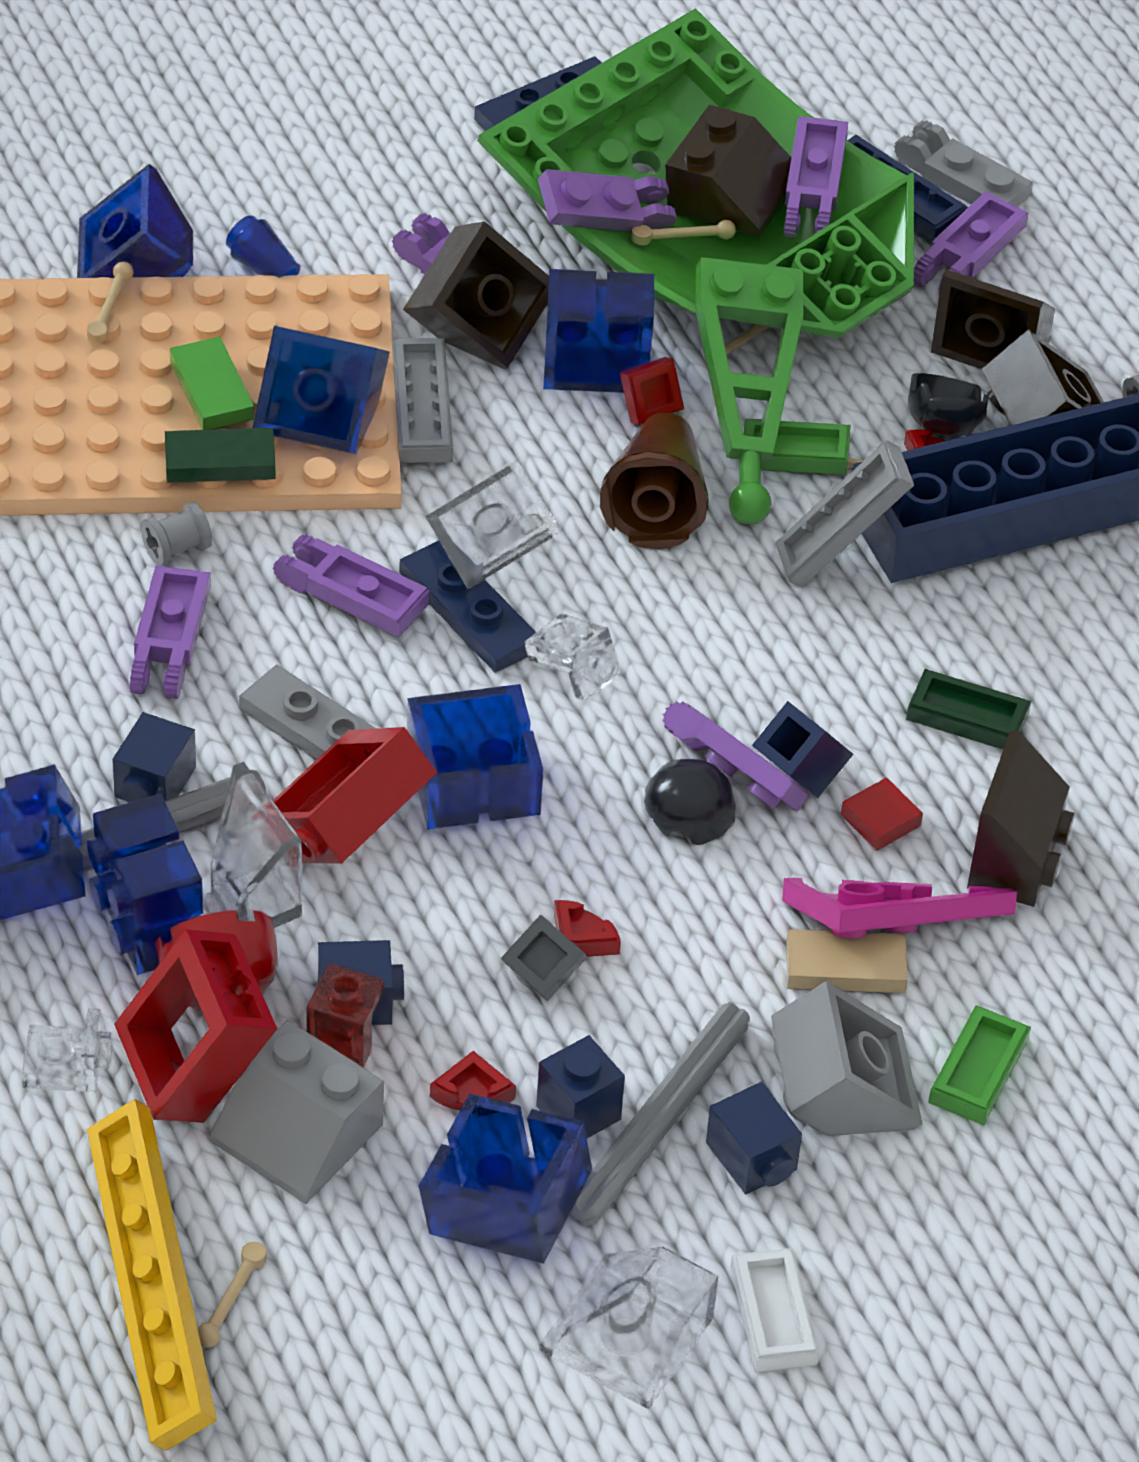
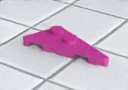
(893, 905)

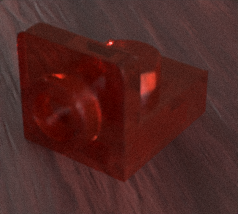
(343, 1011)

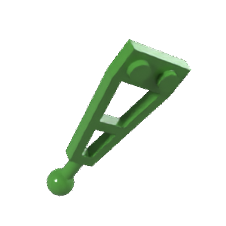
(760, 295)

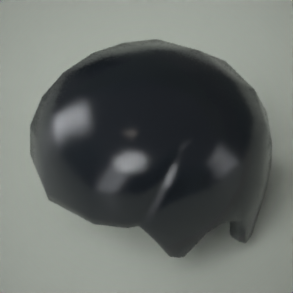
(946, 404)
(691, 799)

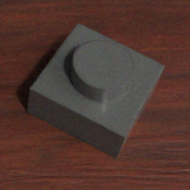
(544, 957)

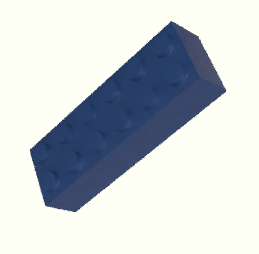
(1012, 490)

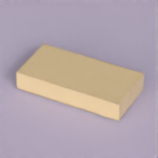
(850, 964)

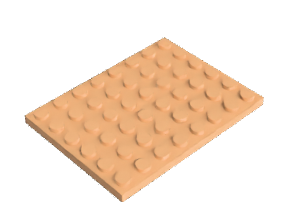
(92, 417)

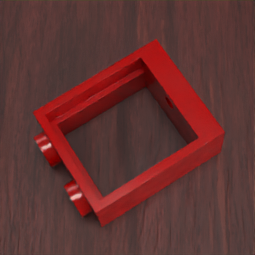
(353, 791)
(208, 969)

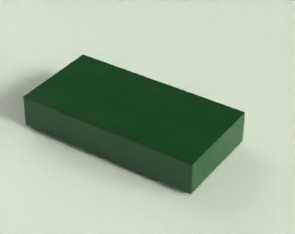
(220, 455)
(967, 709)

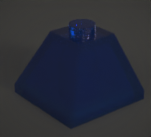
(136, 226)
(320, 389)

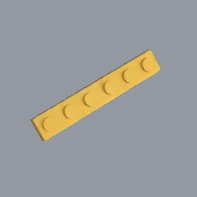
(151, 1276)

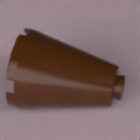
(656, 485)

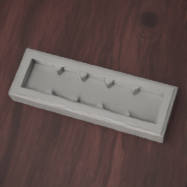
(422, 400)
(844, 513)
(298, 711)

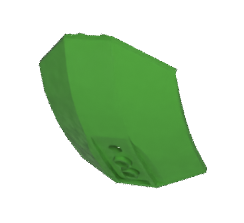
(642, 110)

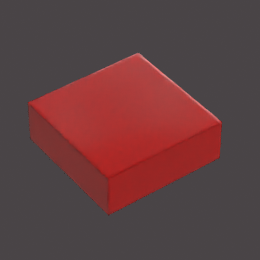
(651, 389)
(881, 814)

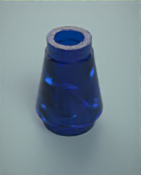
(260, 248)

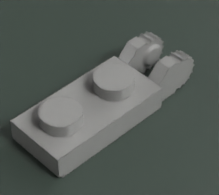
(959, 167)

